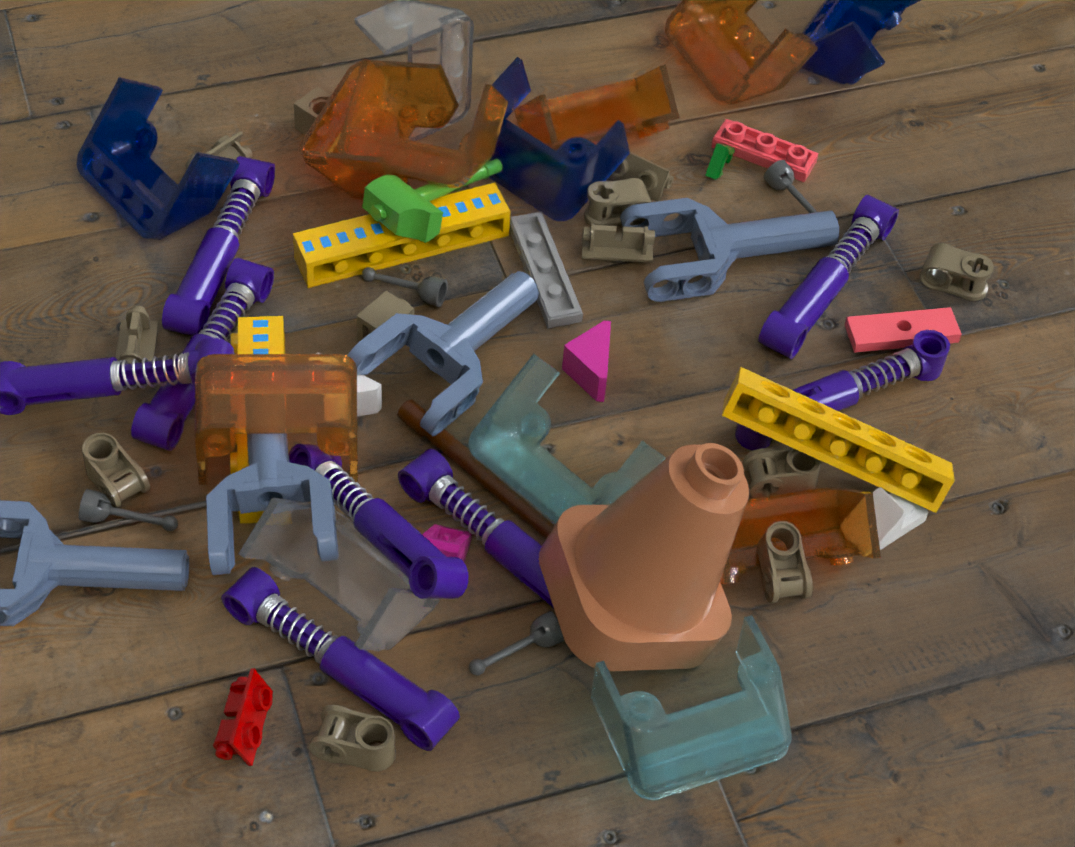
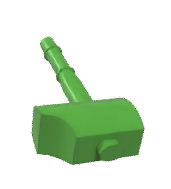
(409, 210)

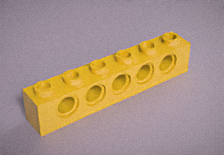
(838, 440)

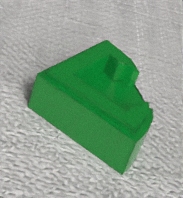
(721, 155)

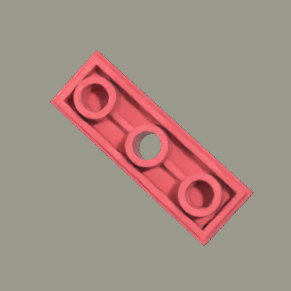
(765, 148)
(899, 328)

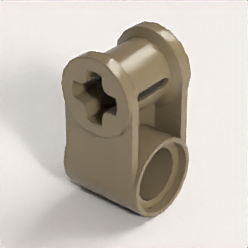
(613, 200)
(953, 270)
(782, 471)
(116, 473)
(784, 571)
(346, 738)

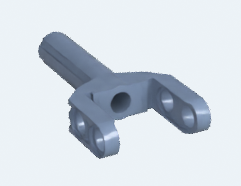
(722, 243)
(449, 347)
(253, 487)
(48, 563)

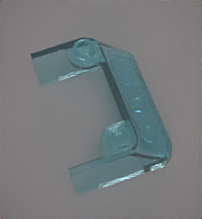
(510, 447)
(703, 741)

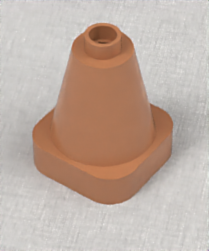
(646, 571)

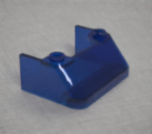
(845, 34)
(120, 167)
(545, 177)

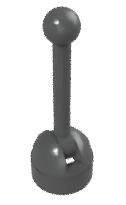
(781, 177)
(430, 290)
(97, 507)
(543, 631)

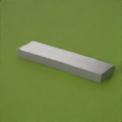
(545, 267)

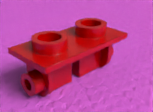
(249, 702)

